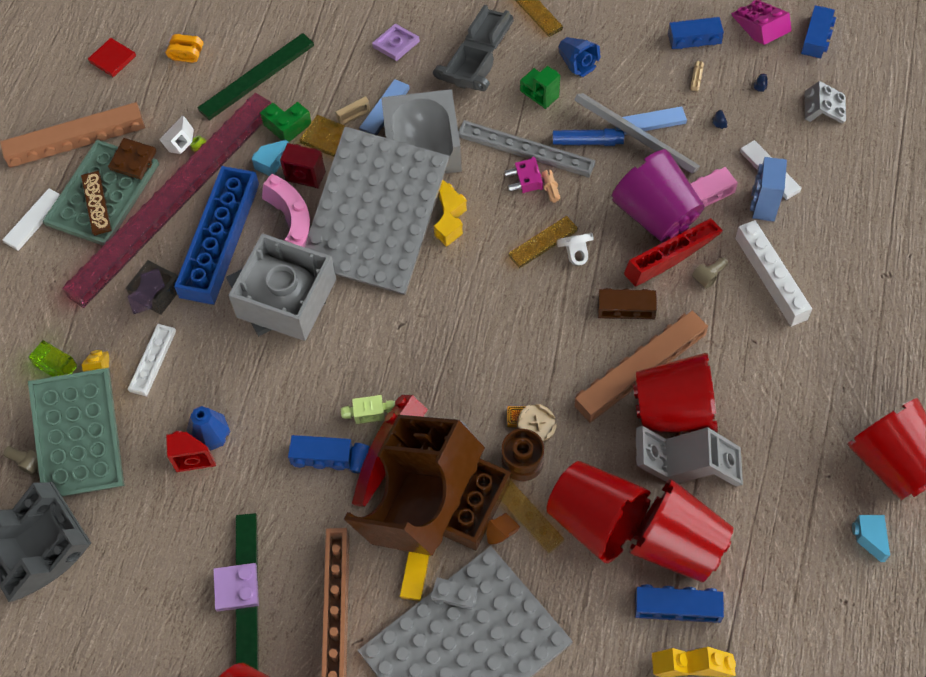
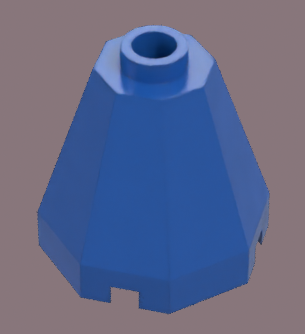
(579, 55)
(208, 427)

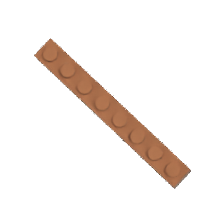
(72, 134)
(620, 381)
(335, 603)

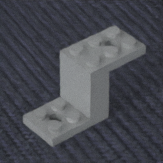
(689, 456)

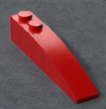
(670, 252)
(373, 469)

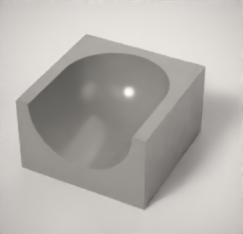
(425, 122)
(283, 287)

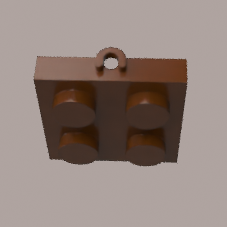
(132, 158)

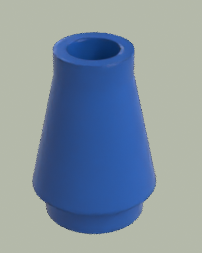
(358, 455)

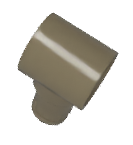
(708, 274)
(25, 460)

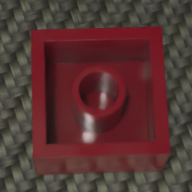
(303, 165)

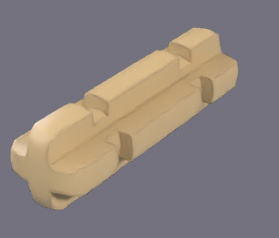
(696, 77)

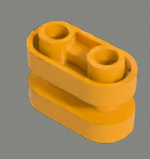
(184, 48)

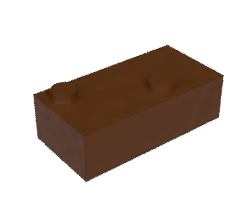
(478, 504)

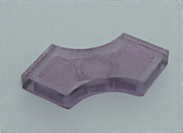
(150, 284)

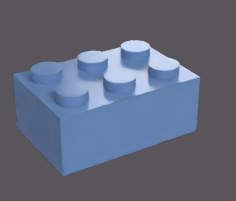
(768, 188)

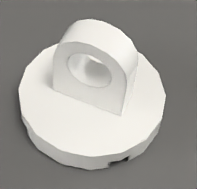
(575, 244)

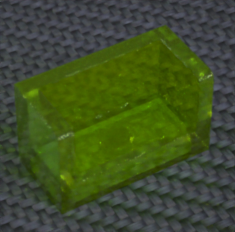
(52, 360)

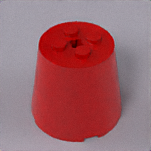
(676, 396)
(896, 449)
(598, 508)
(682, 534)

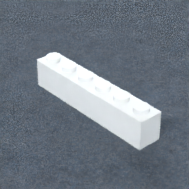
(773, 273)

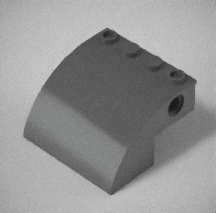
(38, 541)

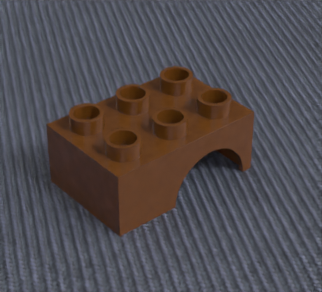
(426, 475)

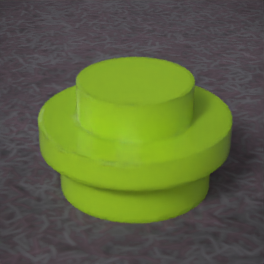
(197, 143)

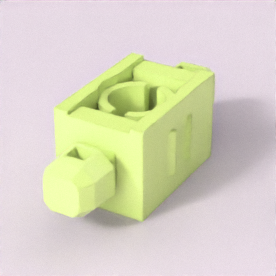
(367, 409)

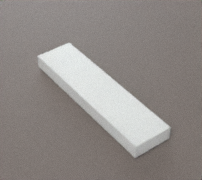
(755, 155)
(31, 220)
(152, 360)

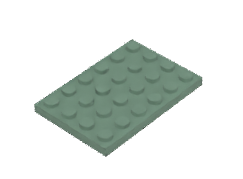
(120, 192)
(76, 432)

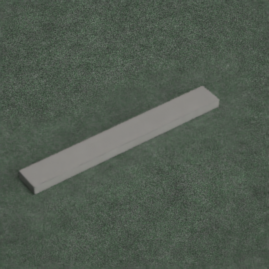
(634, 131)
(526, 148)

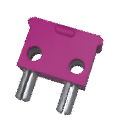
(528, 176)

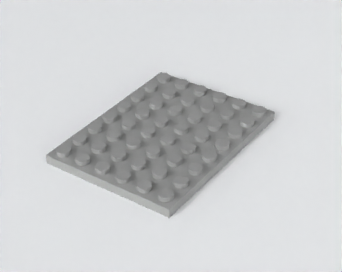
(376, 208)
(500, 637)

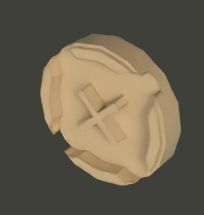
(538, 419)

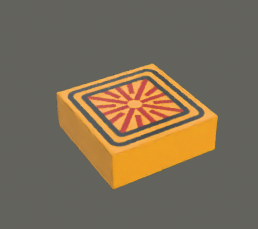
(512, 415)

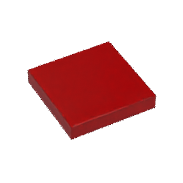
(112, 57)

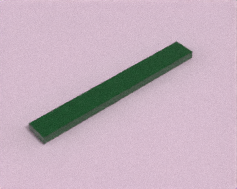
(255, 76)
(247, 618)

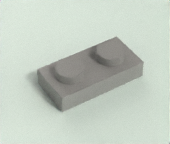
(454, 593)

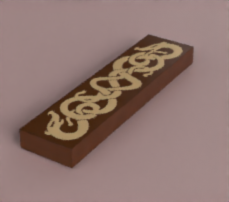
(96, 203)

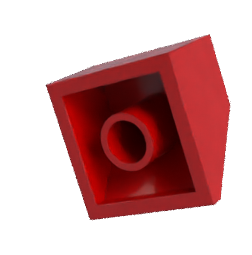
(187, 452)

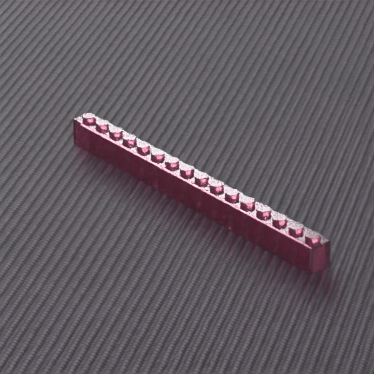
(165, 202)

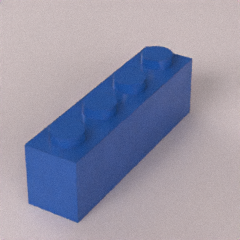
(679, 604)

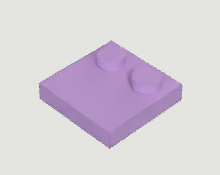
(396, 42)
(236, 587)

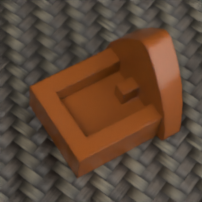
(500, 529)

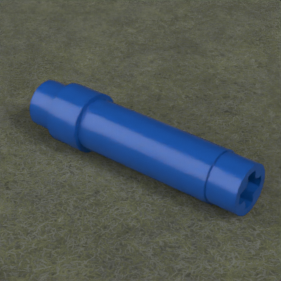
(604, 137)

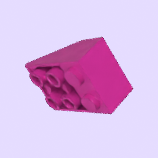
(763, 21)

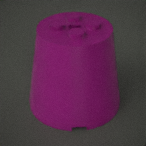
(659, 196)

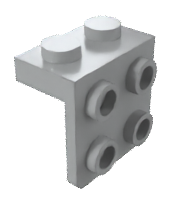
(825, 100)

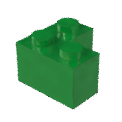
(541, 86)
(286, 124)

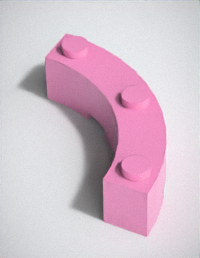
(289, 201)

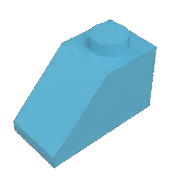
(268, 157)
(872, 535)

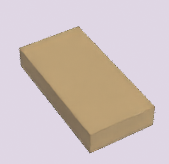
(353, 111)

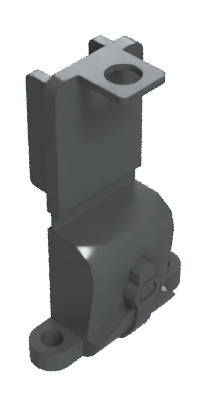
(475, 54)

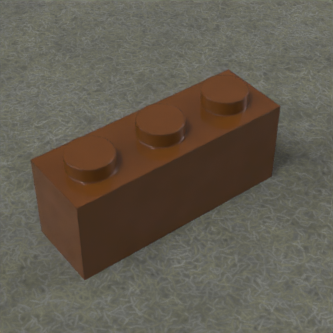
(627, 304)

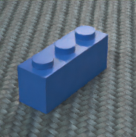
(819, 32)
(695, 33)
(320, 452)

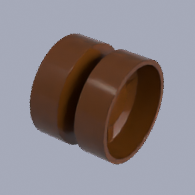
(523, 454)

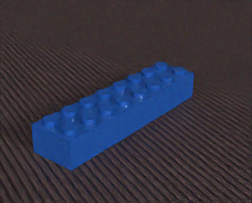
(217, 235)

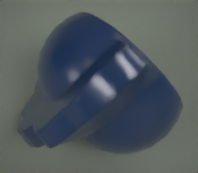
(761, 83)
(719, 120)

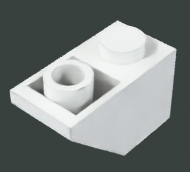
(178, 136)

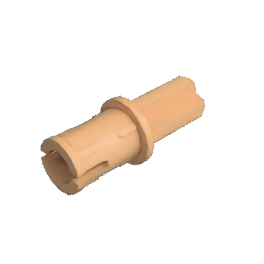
(551, 186)

